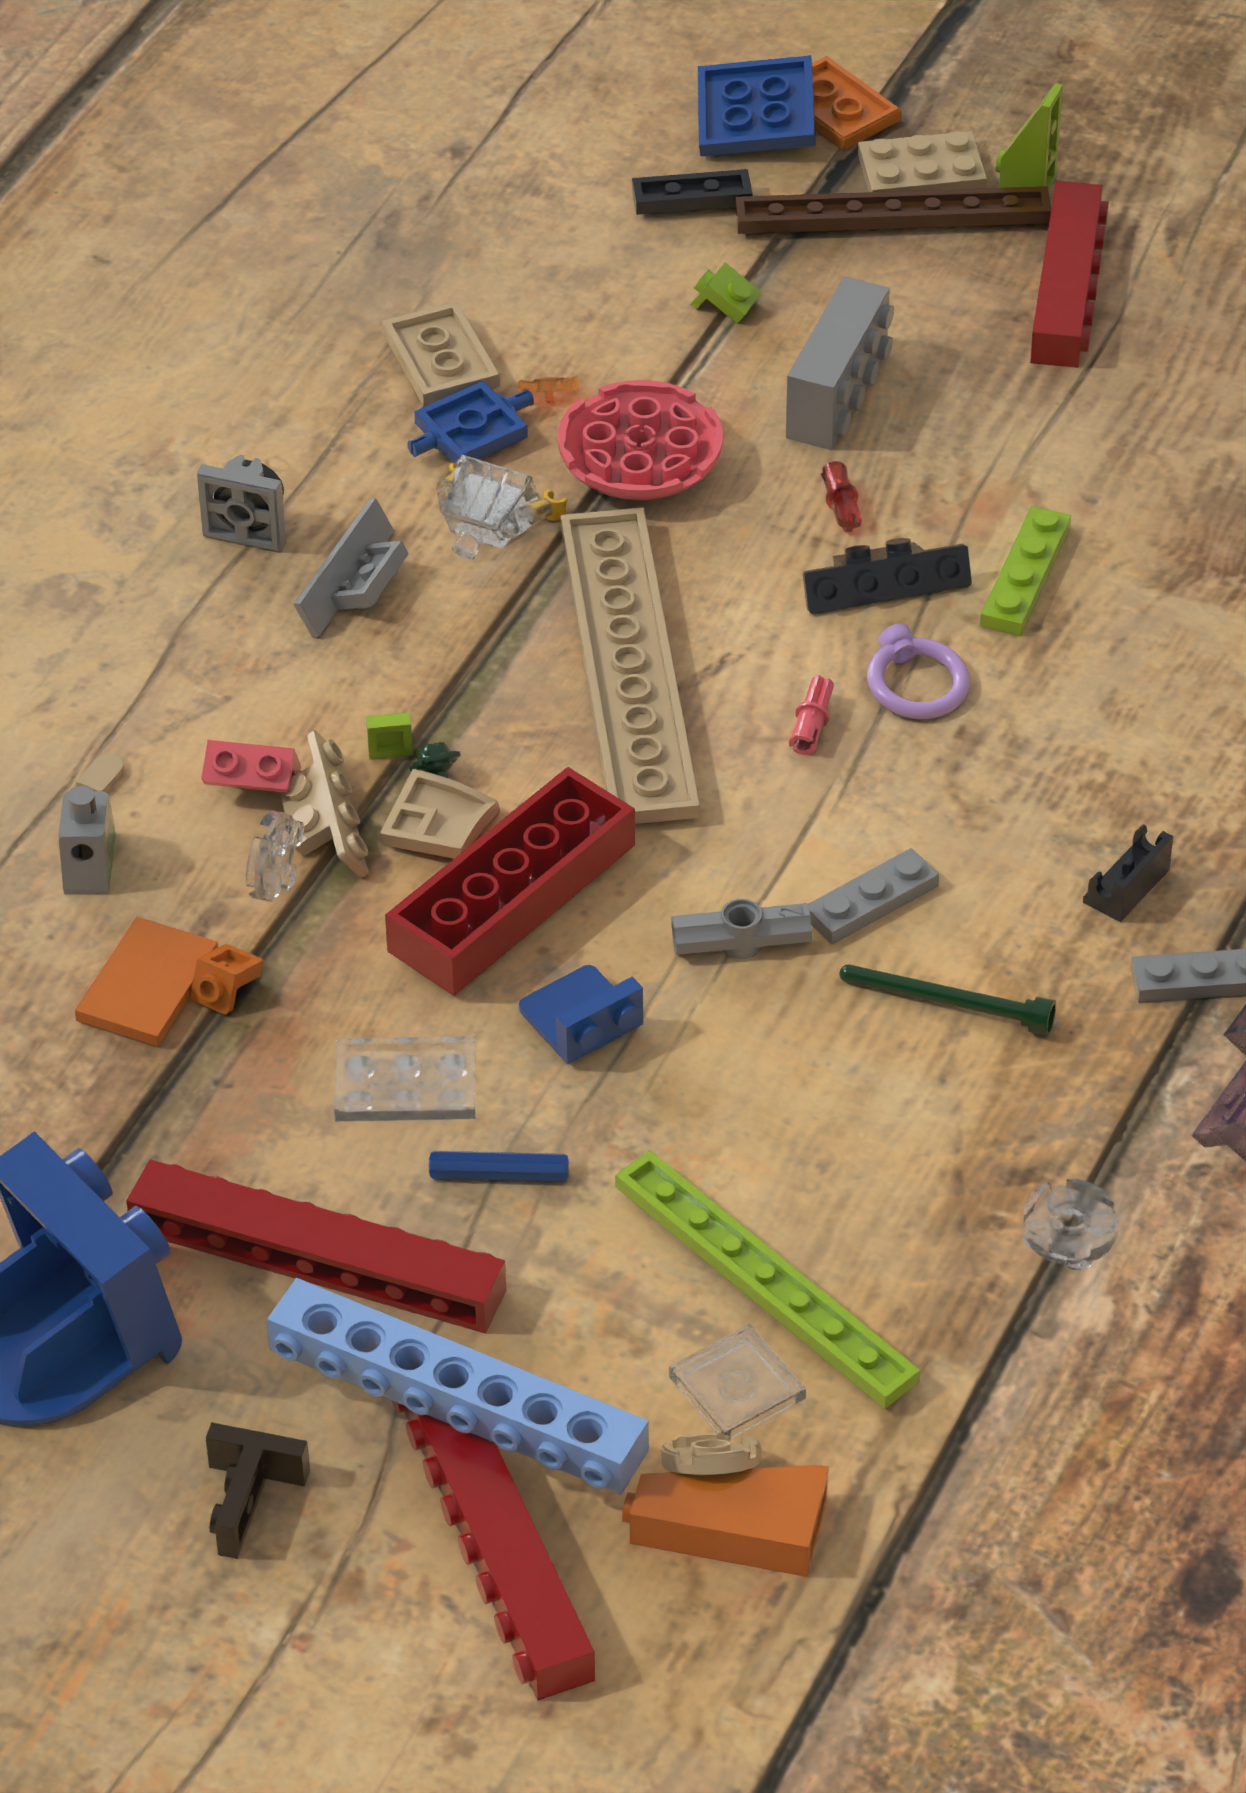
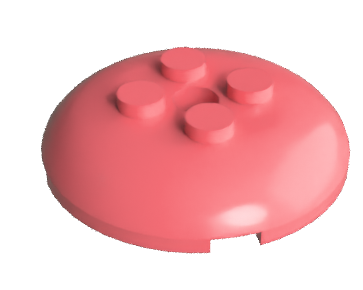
(640, 440)

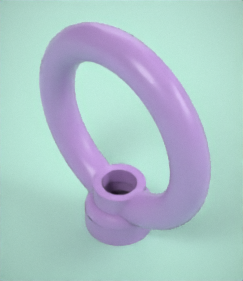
(900, 646)

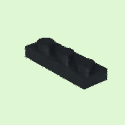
(690, 191)

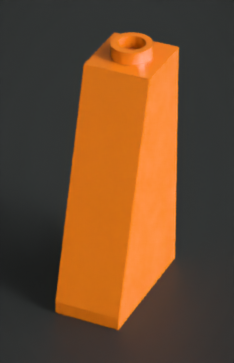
(742, 1518)

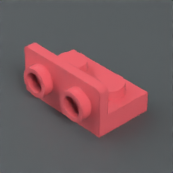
(249, 766)

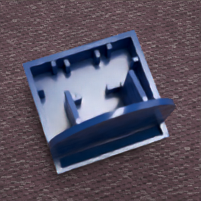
(80, 1290)

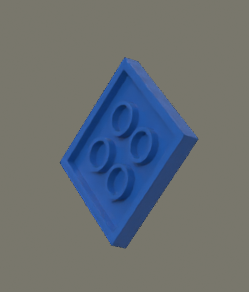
(756, 106)

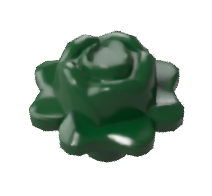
(435, 759)

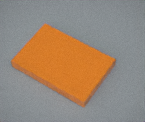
(847, 107)
(144, 982)

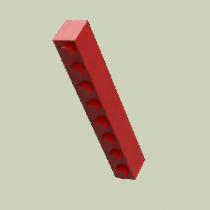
(321, 1246)
(507, 1554)

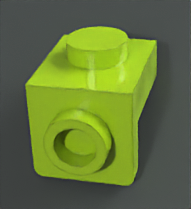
(726, 291)

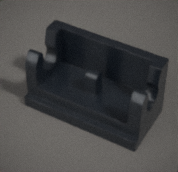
(1131, 876)

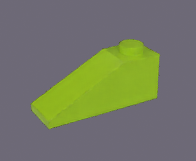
(1034, 149)

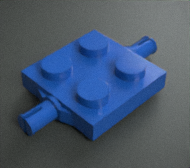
(471, 423)

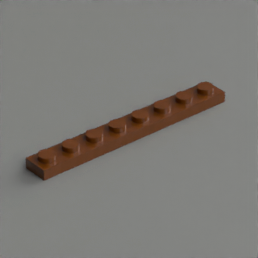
(893, 210)

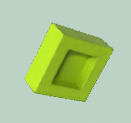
(389, 735)

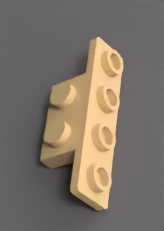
(323, 804)

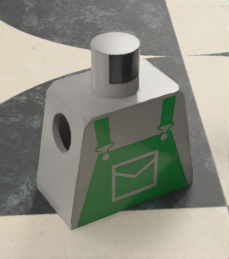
(87, 821)

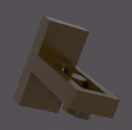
(249, 1461)

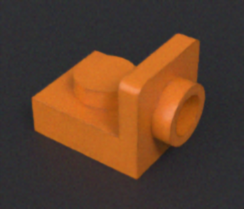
(221, 974)

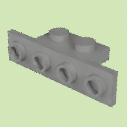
(353, 570)

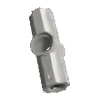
(741, 928)

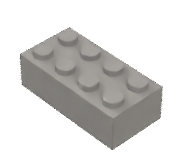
(838, 363)

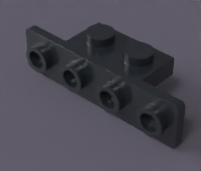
(885, 574)

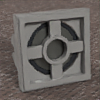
(243, 504)

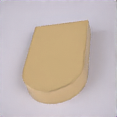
(102, 773)

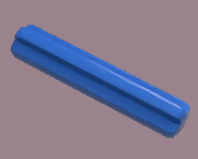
(499, 1166)

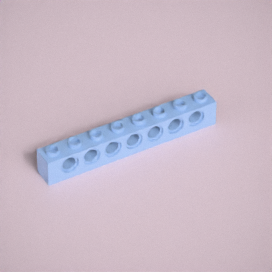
(458, 1386)

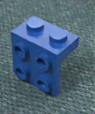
(583, 1011)

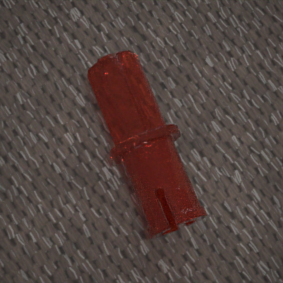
(841, 495)

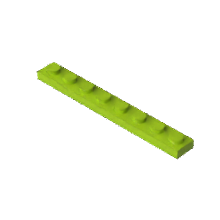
(768, 1279)

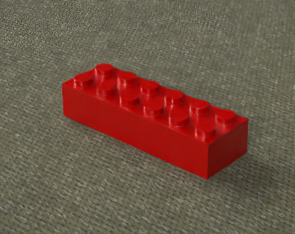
(510, 880)

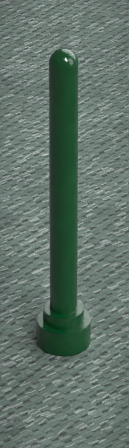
(1034, 1014)

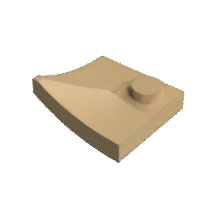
(437, 816)

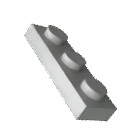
(872, 895)
(1189, 975)

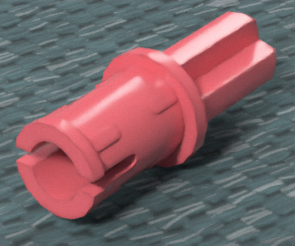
(811, 716)

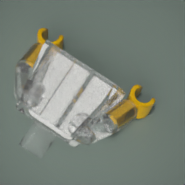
(491, 504)

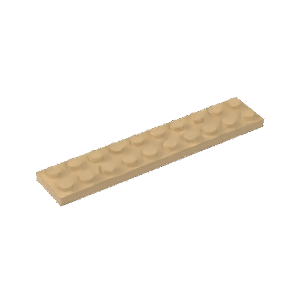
(629, 664)

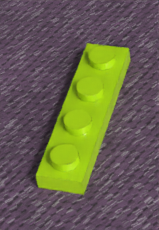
(1025, 570)

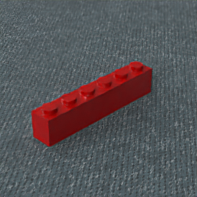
(1067, 274)

